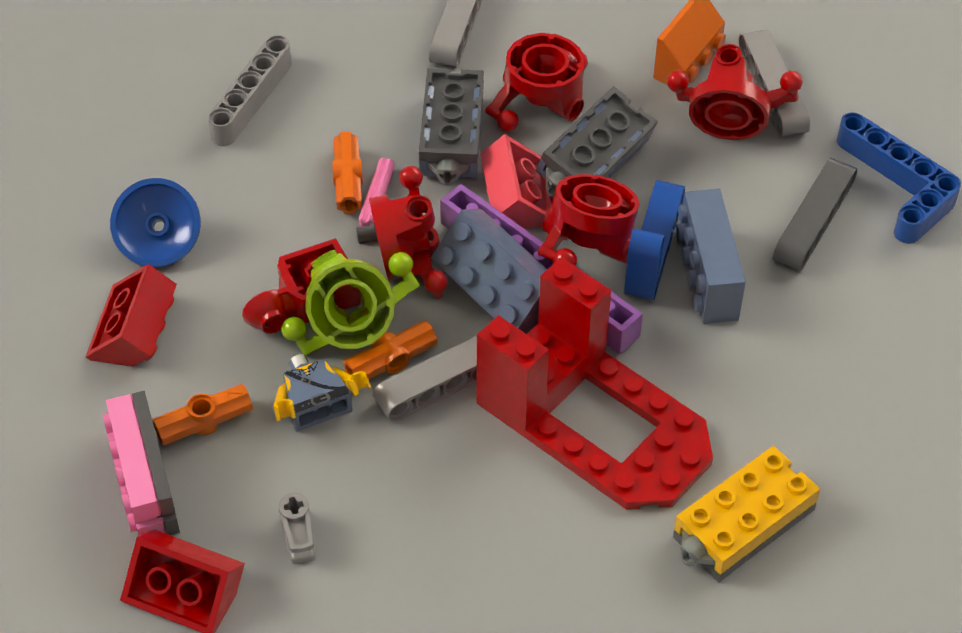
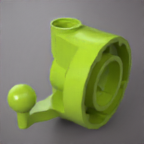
(365, 323)

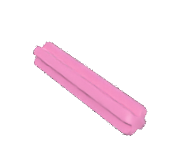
(378, 187)

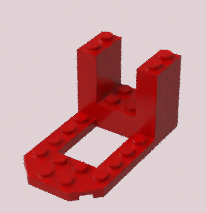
(532, 373)

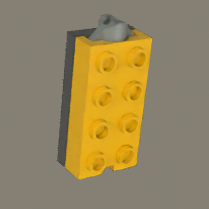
(744, 514)

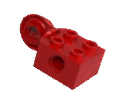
(273, 307)

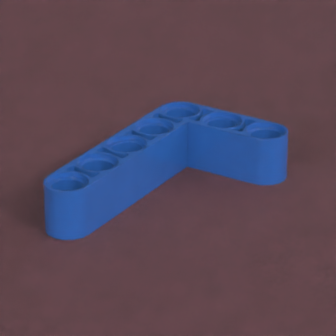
(931, 184)
(652, 243)

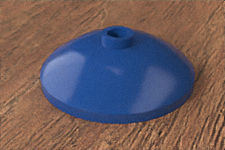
(138, 212)

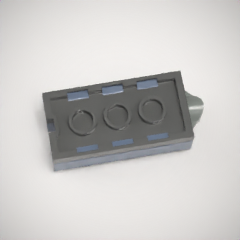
(451, 124)
(597, 141)

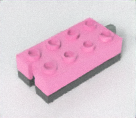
(139, 465)

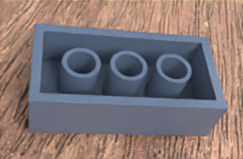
(711, 256)
(492, 268)

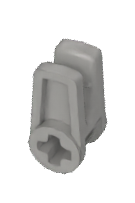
(297, 527)

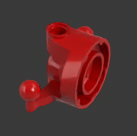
(546, 72)
(729, 101)
(592, 214)
(405, 229)

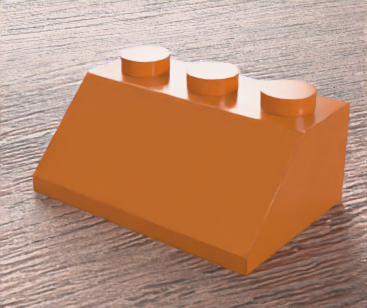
(689, 40)

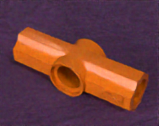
(347, 172)
(392, 351)
(190, 420)

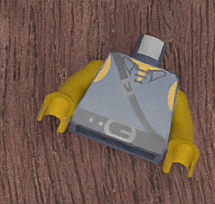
(316, 392)

